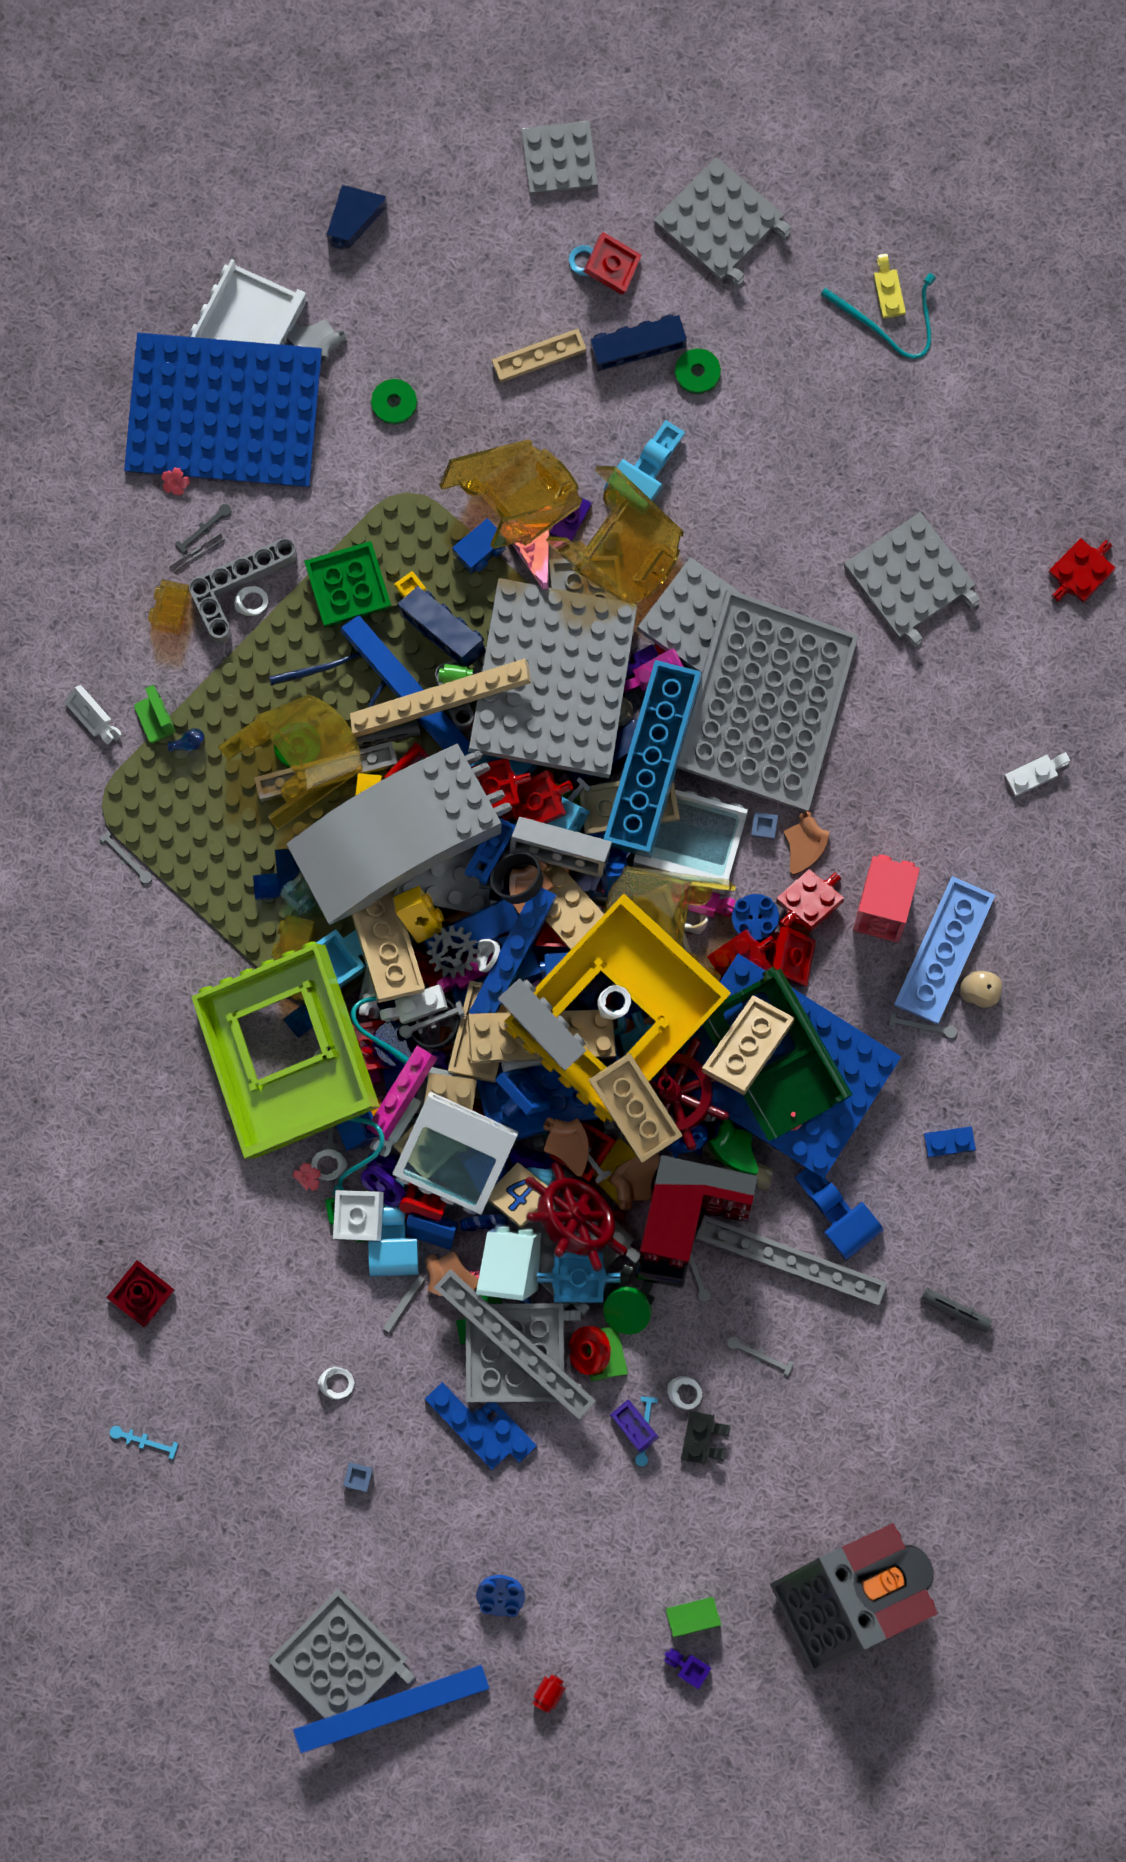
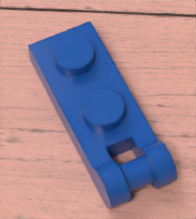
(490, 853)
(506, 1431)

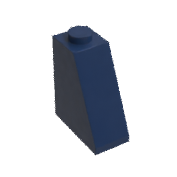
(353, 215)

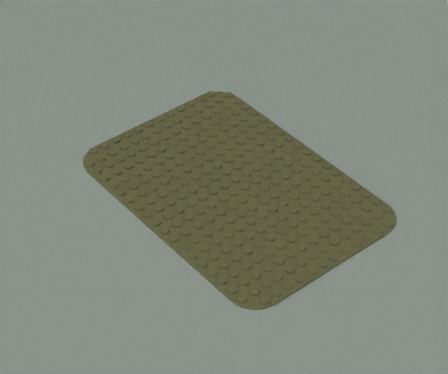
(202, 815)

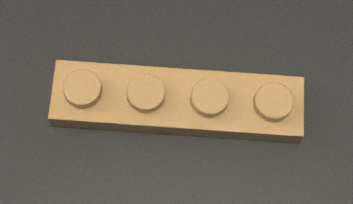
(539, 355)

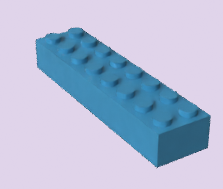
(652, 759)

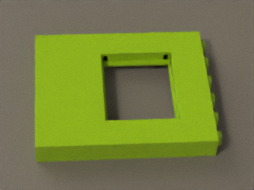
(307, 1094)

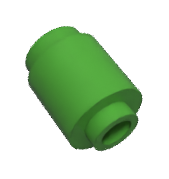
(453, 673)

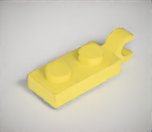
(888, 289)

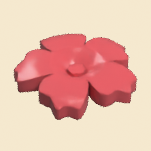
(174, 481)
(308, 1176)

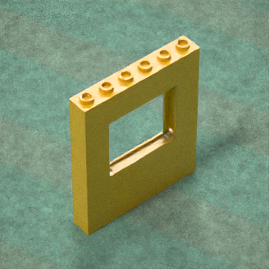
(655, 974)

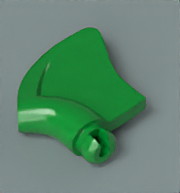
(734, 1148)

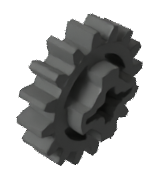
(448, 941)

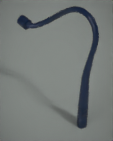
(301, 673)

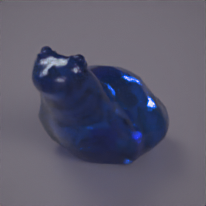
(189, 741)

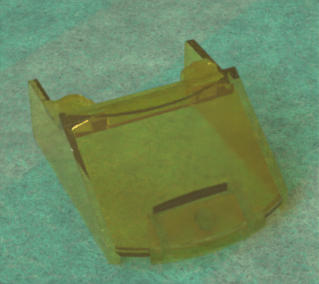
(521, 485)
(632, 546)
(312, 742)
(666, 897)

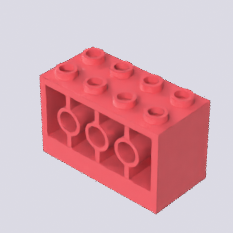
(886, 898)

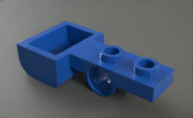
(849, 1228)

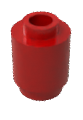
(549, 1693)

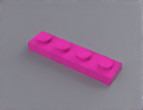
(403, 1091)

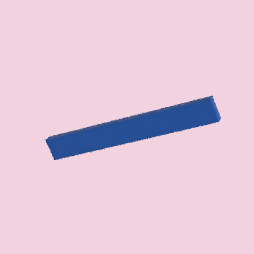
(400, 681)
(390, 1709)

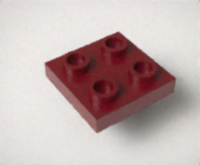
(140, 1294)

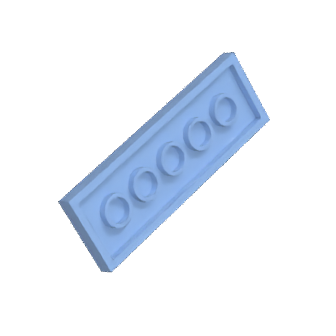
(944, 950)

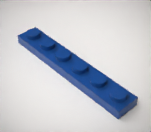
(513, 952)

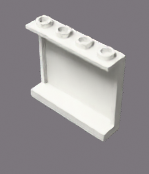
(248, 309)

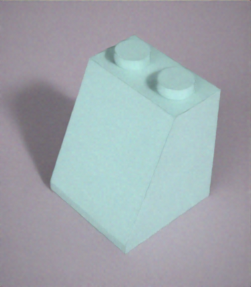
(510, 1263)

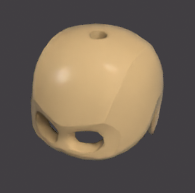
(975, 990)

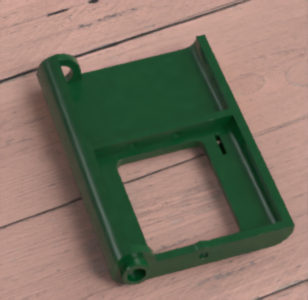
(798, 1082)

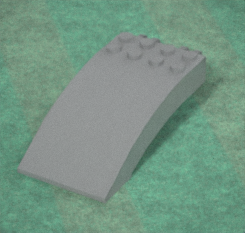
(396, 831)

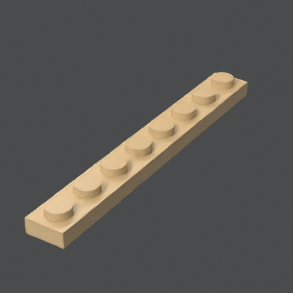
(440, 698)

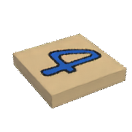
(514, 1197)

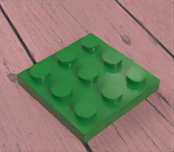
(347, 584)

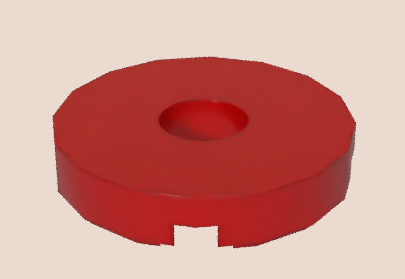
(600, 1350)

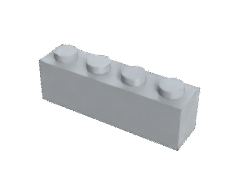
(561, 846)
(541, 1024)

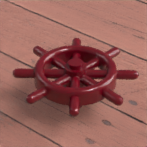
(672, 1093)
(575, 1216)

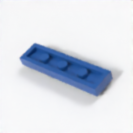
(467, 1425)

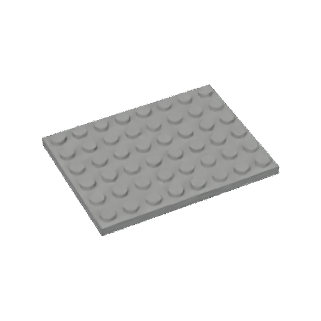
(577, 675)
(767, 700)

